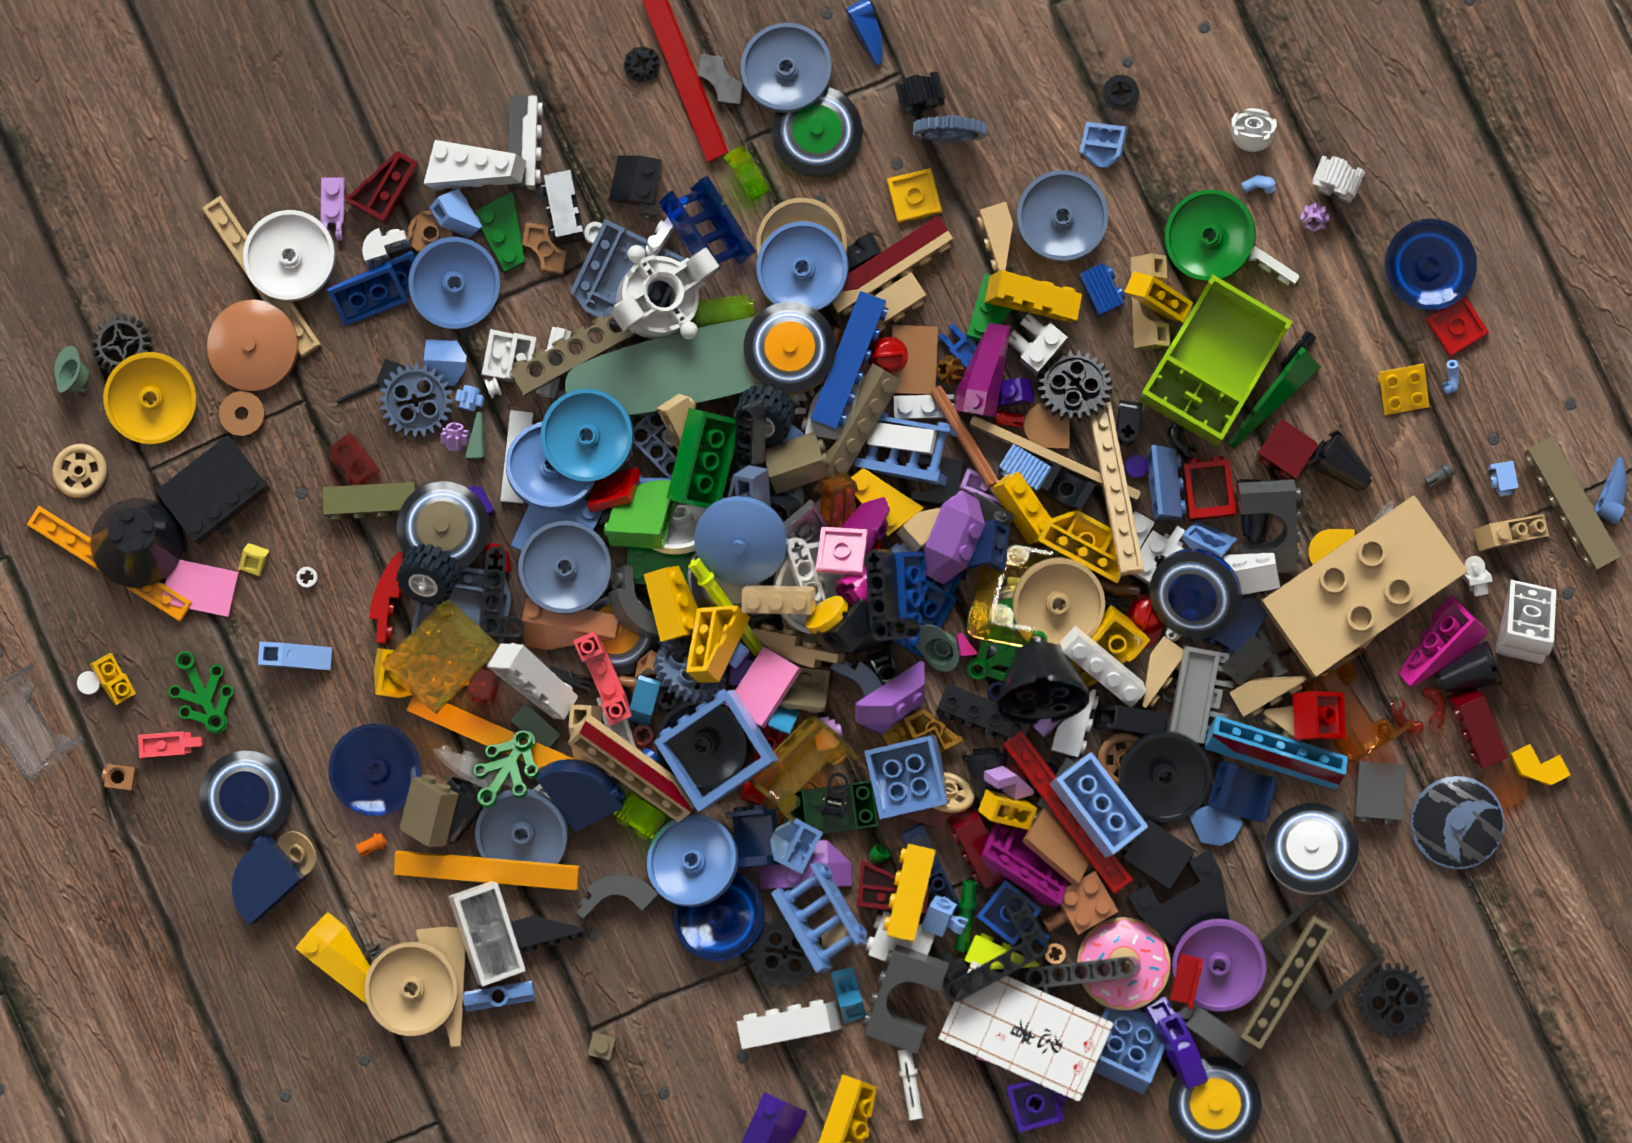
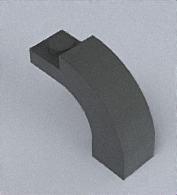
(627, 607)
(623, 885)
(1217, 1034)

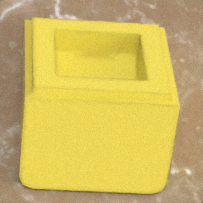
(253, 559)

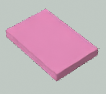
(205, 586)
(766, 685)

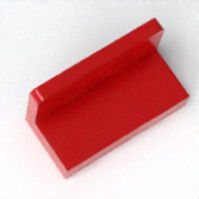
(1187, 979)

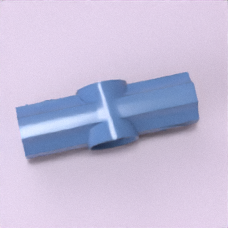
(483, 998)

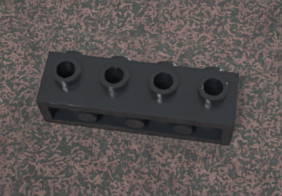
(979, 712)

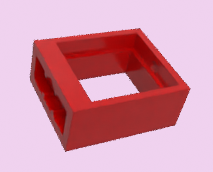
(1210, 512)

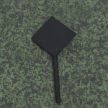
(387, 367)

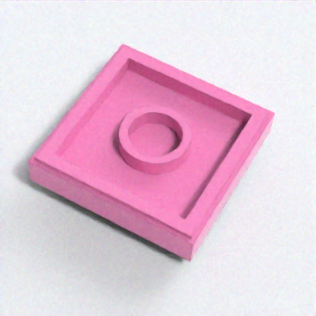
(842, 551)

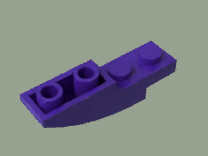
(1178, 1042)

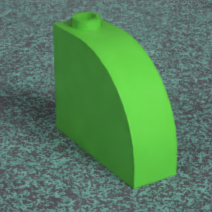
(644, 519)

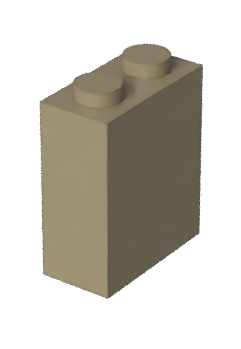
(796, 462)
(429, 811)

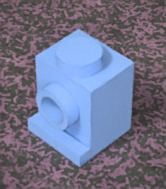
(1503, 478)

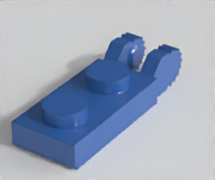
(962, 349)

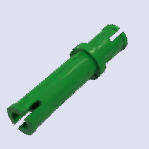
(967, 905)

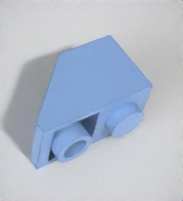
(455, 214)

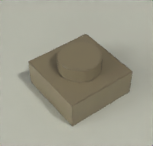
(601, 1046)

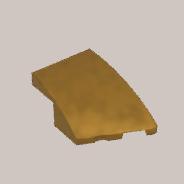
(918, 726)

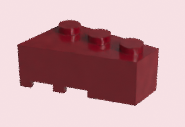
(385, 188)
(1477, 727)
(972, 836)
(876, 889)

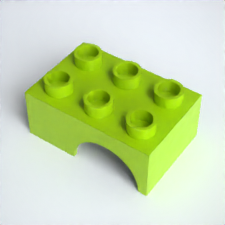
(1215, 361)

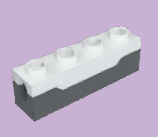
(524, 137)

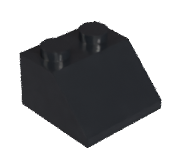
(636, 179)

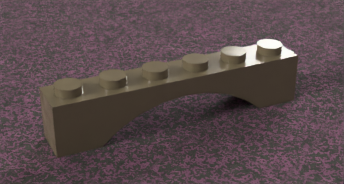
(873, 398)

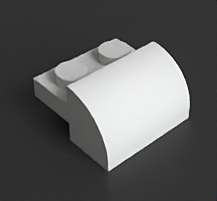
(378, 247)
(504, 351)

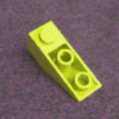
(984, 950)

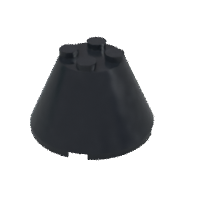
(136, 543)
(1041, 685)

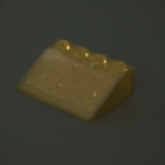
(440, 656)

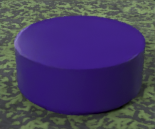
(1136, 466)

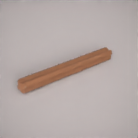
(964, 436)

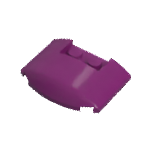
(1016, 861)

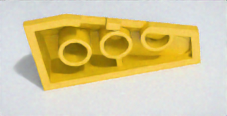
(1118, 637)

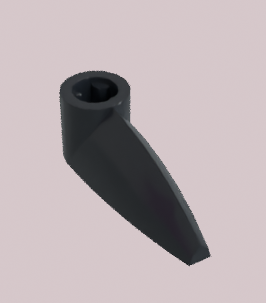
(862, 251)

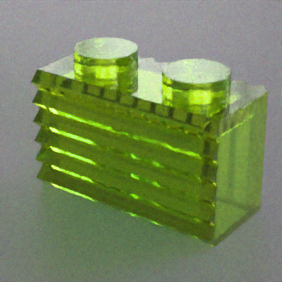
(640, 816)

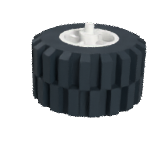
(778, 411)
(428, 574)

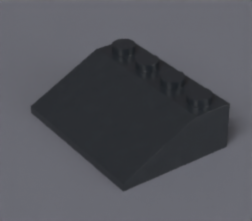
(212, 489)

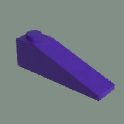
(774, 1121)

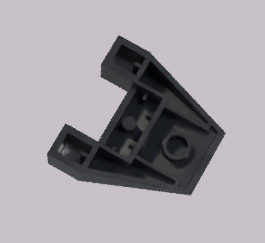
(1194, 905)

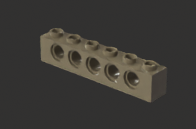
(528, 384)

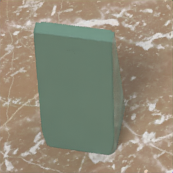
(476, 444)
(530, 721)

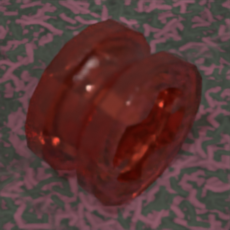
(646, 741)

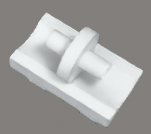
(1476, 576)

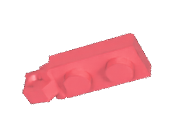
(167, 744)

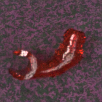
(1437, 699)
(1402, 721)

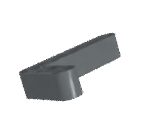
(1072, 975)

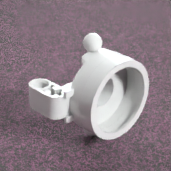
(644, 318)

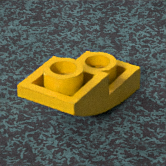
(112, 679)

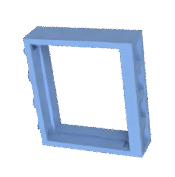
(767, 755)

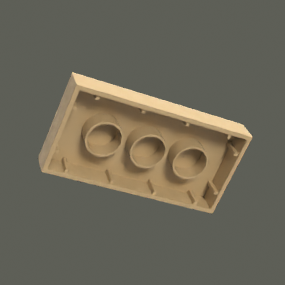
(1363, 586)

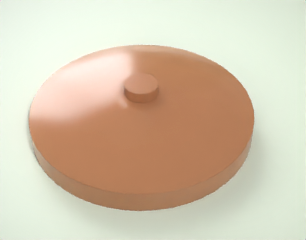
(252, 345)

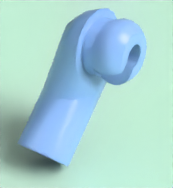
(1261, 182)
(1453, 377)

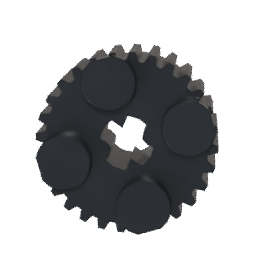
(920, 92)

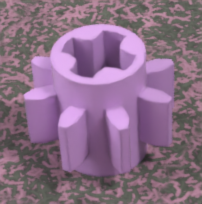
(1315, 217)
(454, 436)

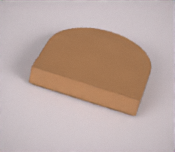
(1046, 429)

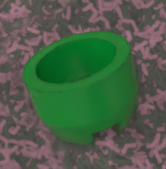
(879, 854)

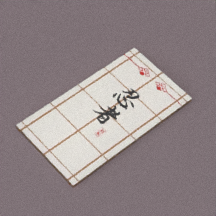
(1028, 1033)

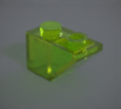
(746, 172)

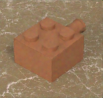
(1083, 905)

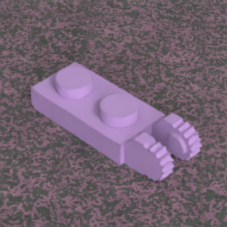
(333, 204)

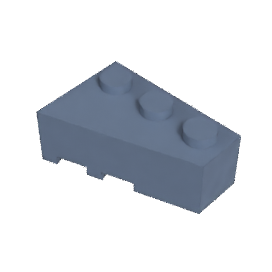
(751, 483)

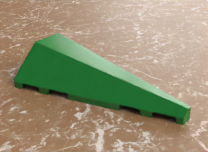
(1294, 375)

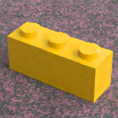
(1158, 297)
(1021, 501)

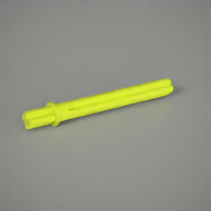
(707, 580)

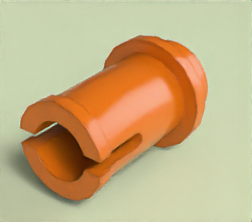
(372, 844)

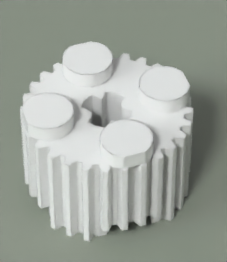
(1337, 178)

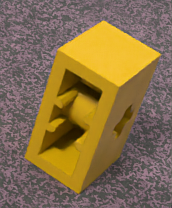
(1006, 810)

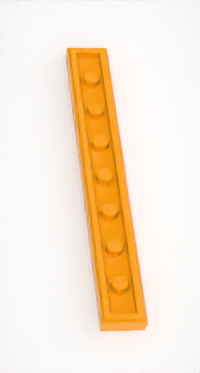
(79, 545)
(481, 730)
(486, 870)

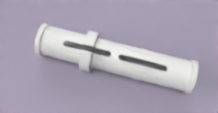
(915, 1111)

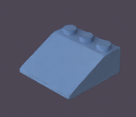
(1165, 484)
(537, 518)
(907, 776)
(1130, 1050)

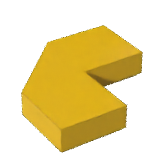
(1529, 766)

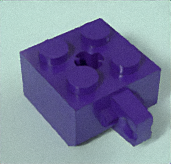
(1025, 1115)

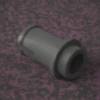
(1440, 475)

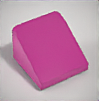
(964, 647)

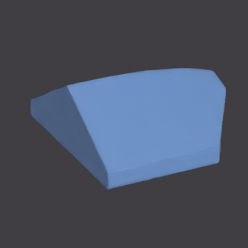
(1103, 143)
(447, 358)
(1208, 538)
(1215, 825)
(794, 844)

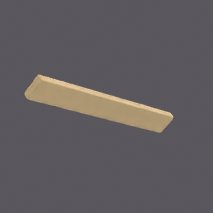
(235, 239)
(1043, 453)
(1116, 492)

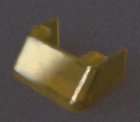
(994, 620)
(799, 760)

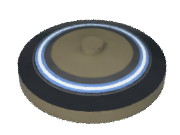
(446, 518)

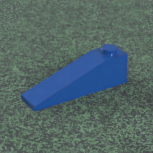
(910, 578)

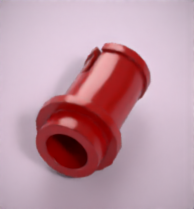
(1009, 419)

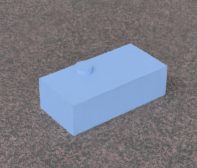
(1098, 805)

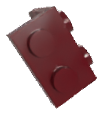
(1286, 450)

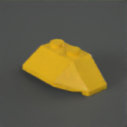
(1084, 541)

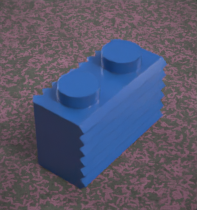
(1101, 289)

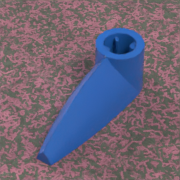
(865, 24)

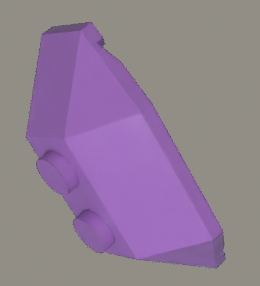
(953, 537)
(893, 700)
(783, 877)

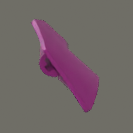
(870, 517)

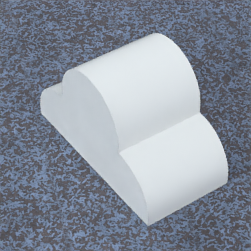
(1527, 622)

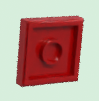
(1457, 326)
(614, 490)

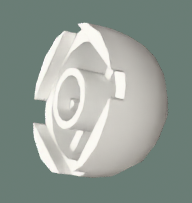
(1253, 130)

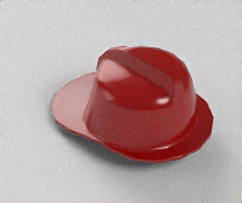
(888, 354)
(1145, 618)

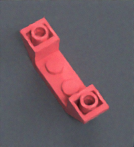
(604, 676)

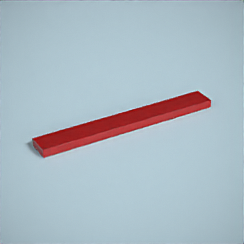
(686, 79)
(1040, 776)

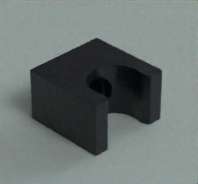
(1059, 477)
(940, 494)
(849, 631)

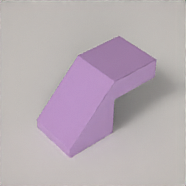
(1008, 782)

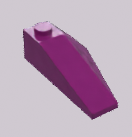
(982, 379)

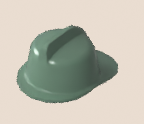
(70, 372)
(938, 648)

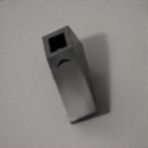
(539, 930)

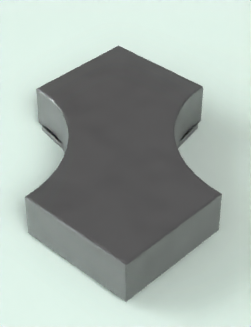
(713, 71)

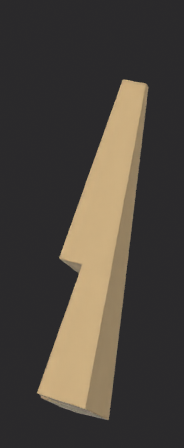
(450, 943)

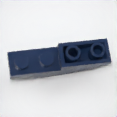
(938, 881)

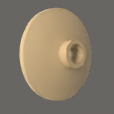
(299, 850)

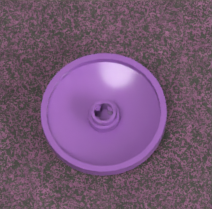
(1231, 964)

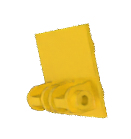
(1403, 389)

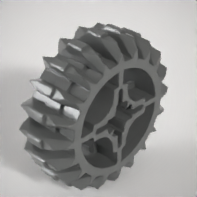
(112, 346)

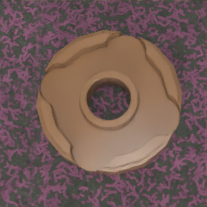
(419, 225)
(232, 404)

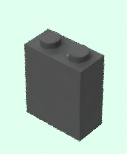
(1379, 792)

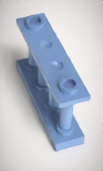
(911, 470)
(798, 918)

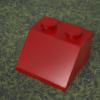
(1319, 715)

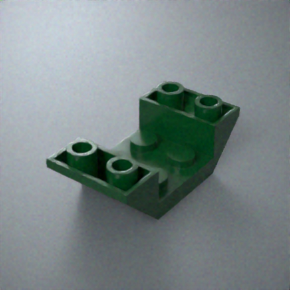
(859, 809)

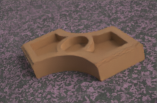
(551, 258)

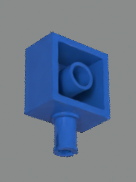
(998, 920)

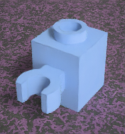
(941, 917)

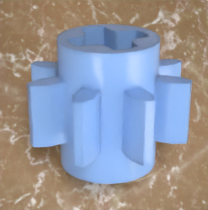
(469, 398)

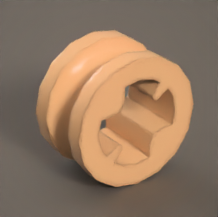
(1061, 956)

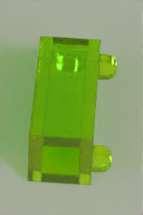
(723, 310)

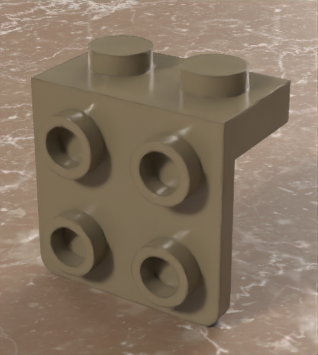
(808, 690)

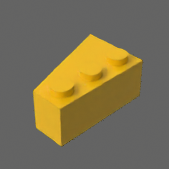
(901, 506)
(671, 603)
(714, 641)

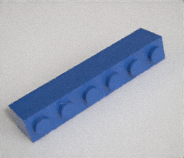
(848, 361)

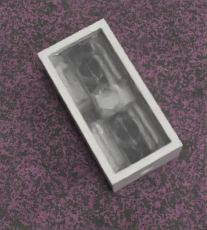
(487, 933)

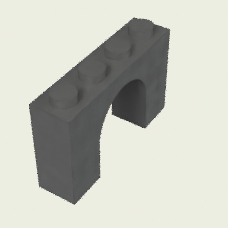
(1278, 499)
(884, 1022)

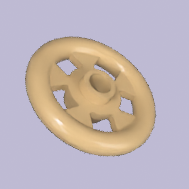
(69, 454)
(952, 792)

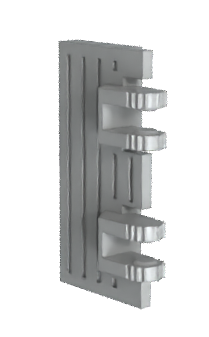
(1196, 692)

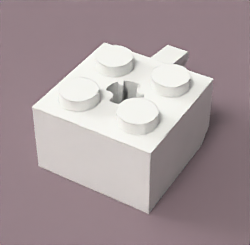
(1158, 547)

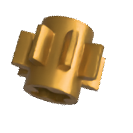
(950, 369)

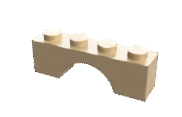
(1148, 328)

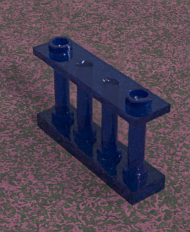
(720, 217)

